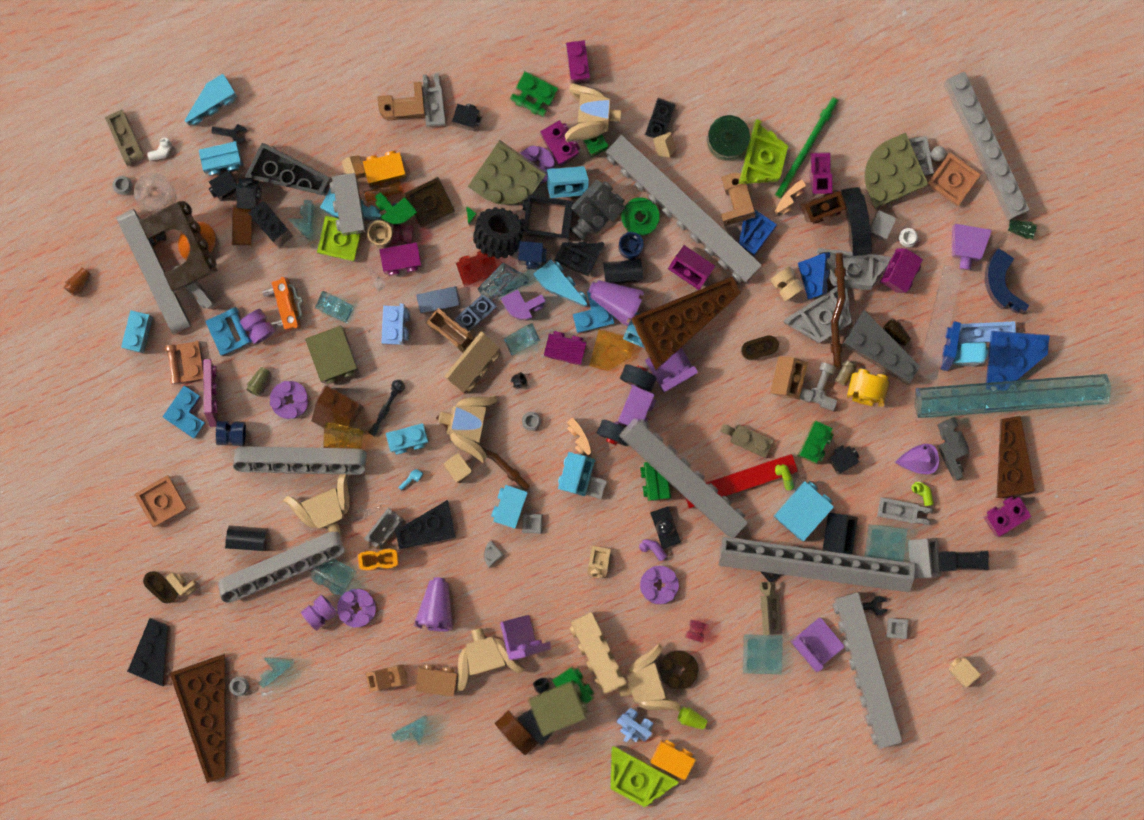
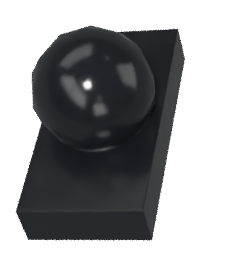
(665, 527)

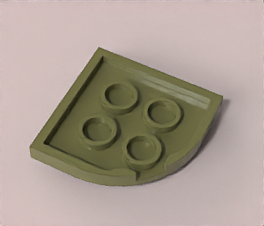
(893, 171)
(506, 176)

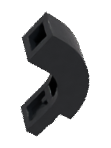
(858, 221)

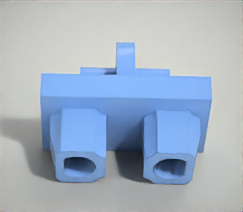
(633, 729)

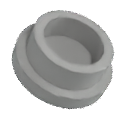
(122, 185)
(531, 421)
(239, 686)

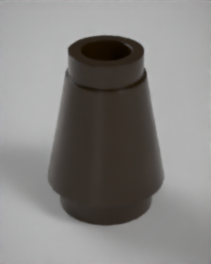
(897, 332)

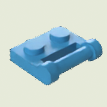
(223, 335)

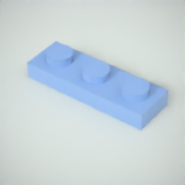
(982, 331)

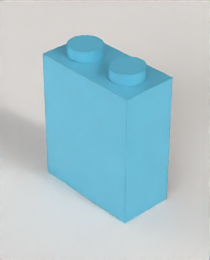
(804, 510)

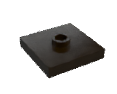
(430, 202)

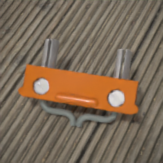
(286, 304)

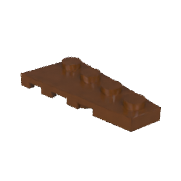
(1013, 460)

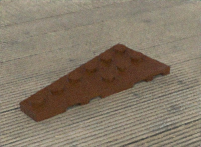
(676, 322)

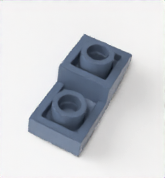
(438, 299)
(475, 313)

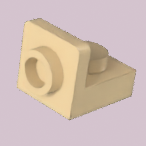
(598, 562)
(178, 581)

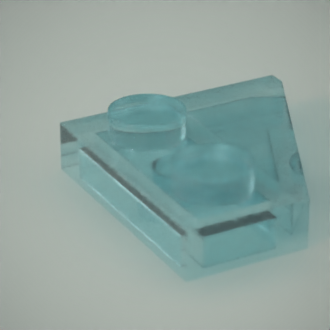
(502, 281)

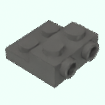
(598, 205)

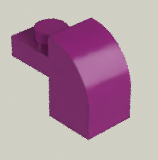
(821, 173)

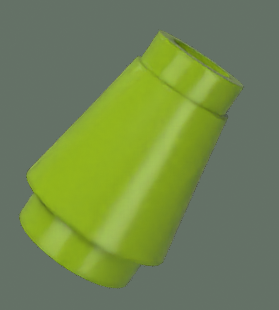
(691, 718)

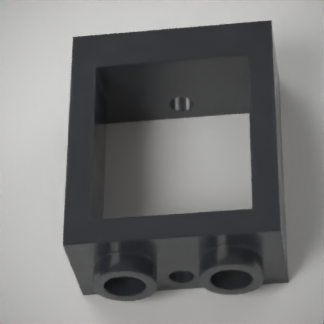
(527, 206)
(270, 224)

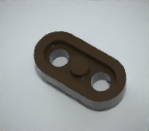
(759, 347)
(160, 587)

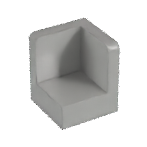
(882, 225)

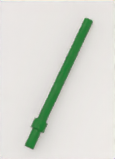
(825, 116)

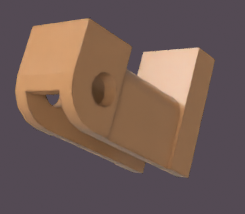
(403, 107)
(740, 200)
(449, 329)

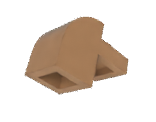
(386, 678)

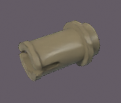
(845, 372)

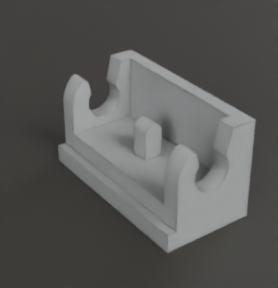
(384, 529)

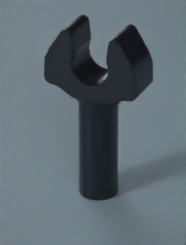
(231, 132)
(873, 605)

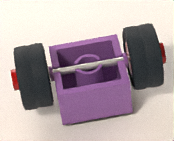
(636, 406)

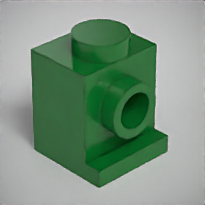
(596, 147)

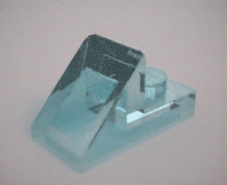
(305, 225)
(334, 307)
(522, 339)
(278, 665)
(416, 727)

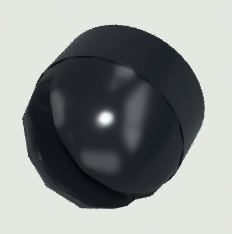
(519, 380)
(541, 685)

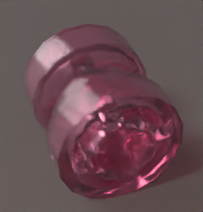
(403, 234)
(697, 626)

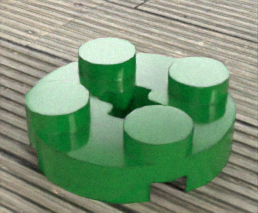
(646, 208)

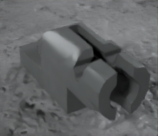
(953, 447)

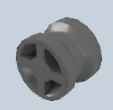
(582, 229)

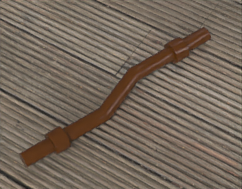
(840, 273)
(513, 475)

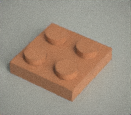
(953, 179)
(160, 501)

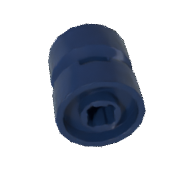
(630, 245)
(230, 433)

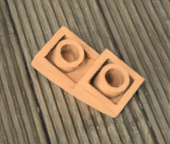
(786, 202)
(582, 442)

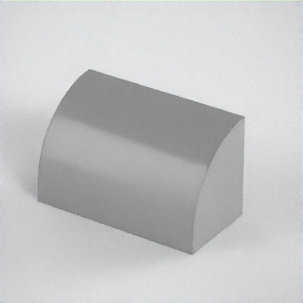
(925, 557)

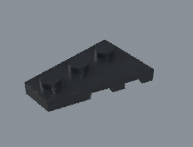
(427, 528)

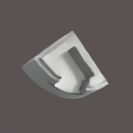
(491, 554)

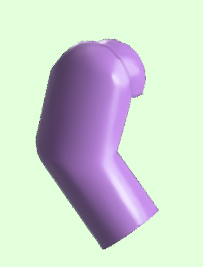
(653, 546)

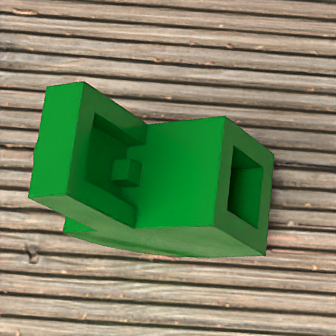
(395, 214)

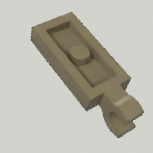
(748, 439)
(770, 609)

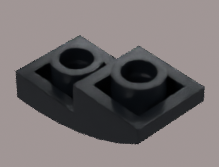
(660, 118)

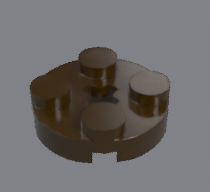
(669, 664)

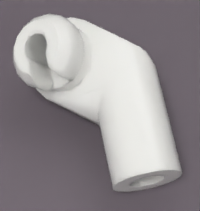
(162, 152)

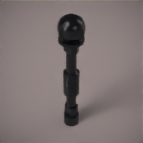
(397, 387)

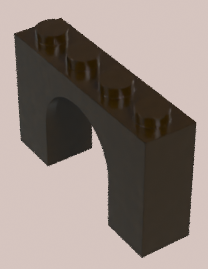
(199, 262)

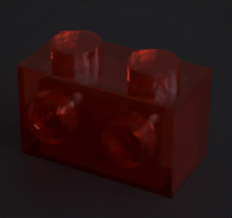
(476, 268)

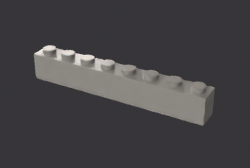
(986, 146)
(686, 481)
(867, 669)

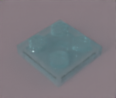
(885, 543)
(762, 654)

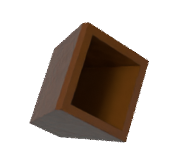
(335, 409)

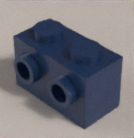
(531, 254)

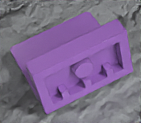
(673, 371)
(520, 638)
(817, 644)

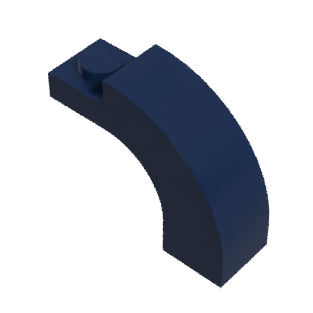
(996, 285)

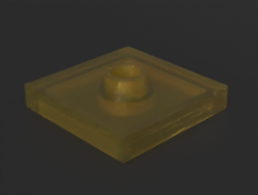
(342, 437)

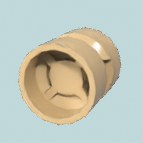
(380, 234)
(787, 283)

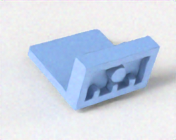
(394, 324)

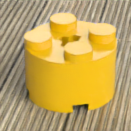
(868, 388)

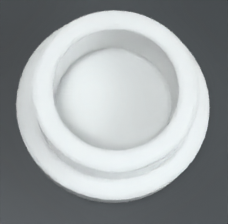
(908, 237)

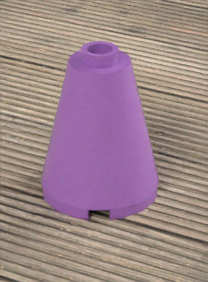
(616, 299)
(435, 607)

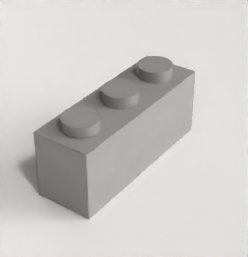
(347, 204)

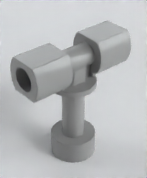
(818, 394)

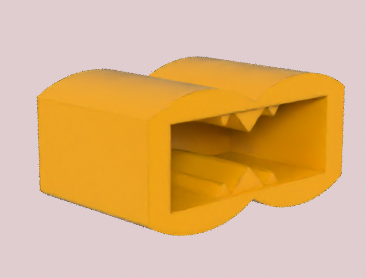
(372, 560)

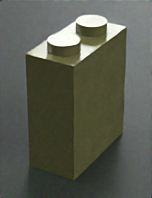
(331, 355)
(558, 707)

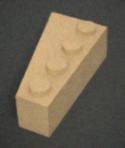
(599, 655)

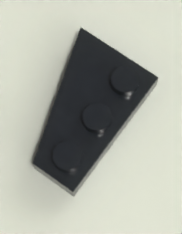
(151, 652)

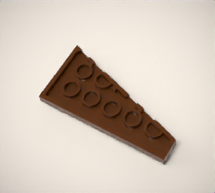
(203, 704)

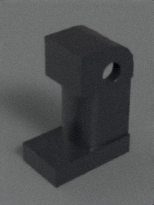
(963, 560)

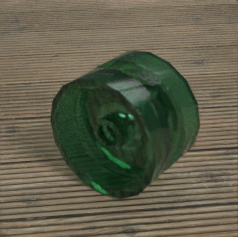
(728, 149)

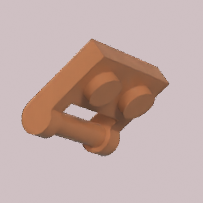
(191, 362)

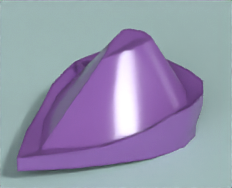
(920, 459)

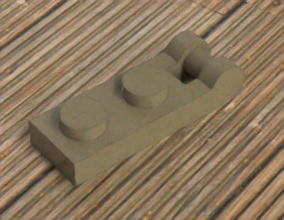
(124, 137)

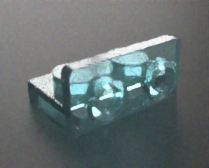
(333, 575)

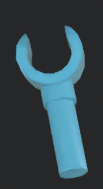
(415, 475)

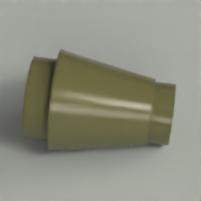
(258, 382)

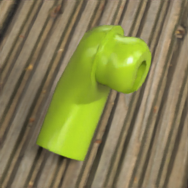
(786, 475)
(924, 491)

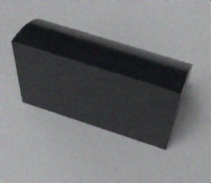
(623, 271)
(840, 533)
(246, 538)

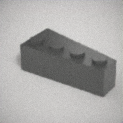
(281, 169)
(878, 347)

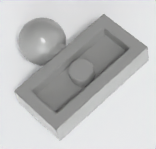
(924, 156)

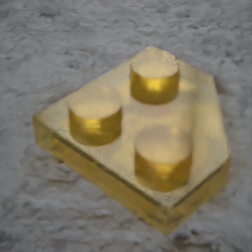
(610, 351)

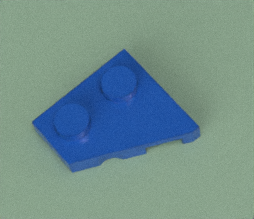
(756, 232)
(815, 275)
(950, 348)

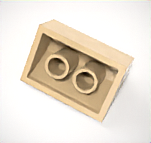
(473, 363)

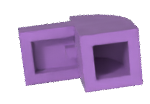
(518, 308)

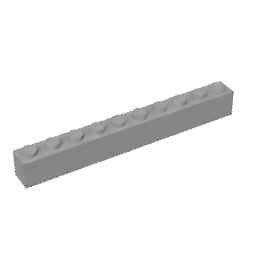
(682, 209)
(816, 564)

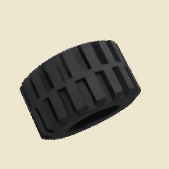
(502, 222)

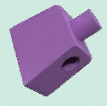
(968, 244)

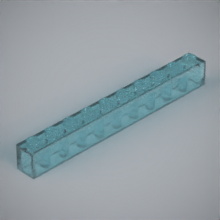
(1012, 395)

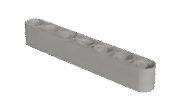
(153, 272)
(300, 460)
(280, 567)

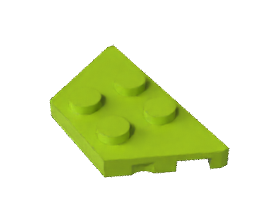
(763, 157)
(637, 779)

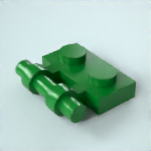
(537, 89)

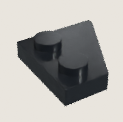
(579, 256)

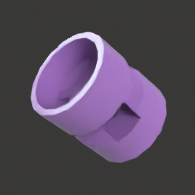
(257, 326)
(319, 612)

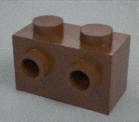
(823, 206)

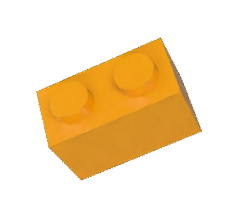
(384, 168)
(673, 760)

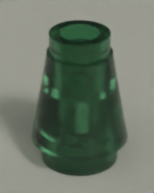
(1024, 229)

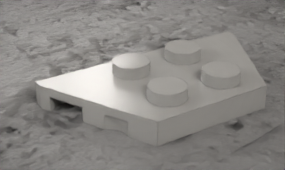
(861, 270)
(816, 317)

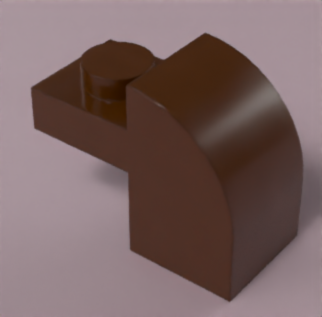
(516, 733)

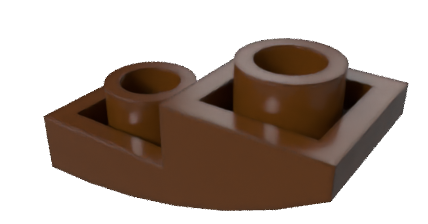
(241, 226)

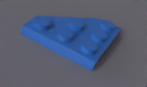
(1014, 354)

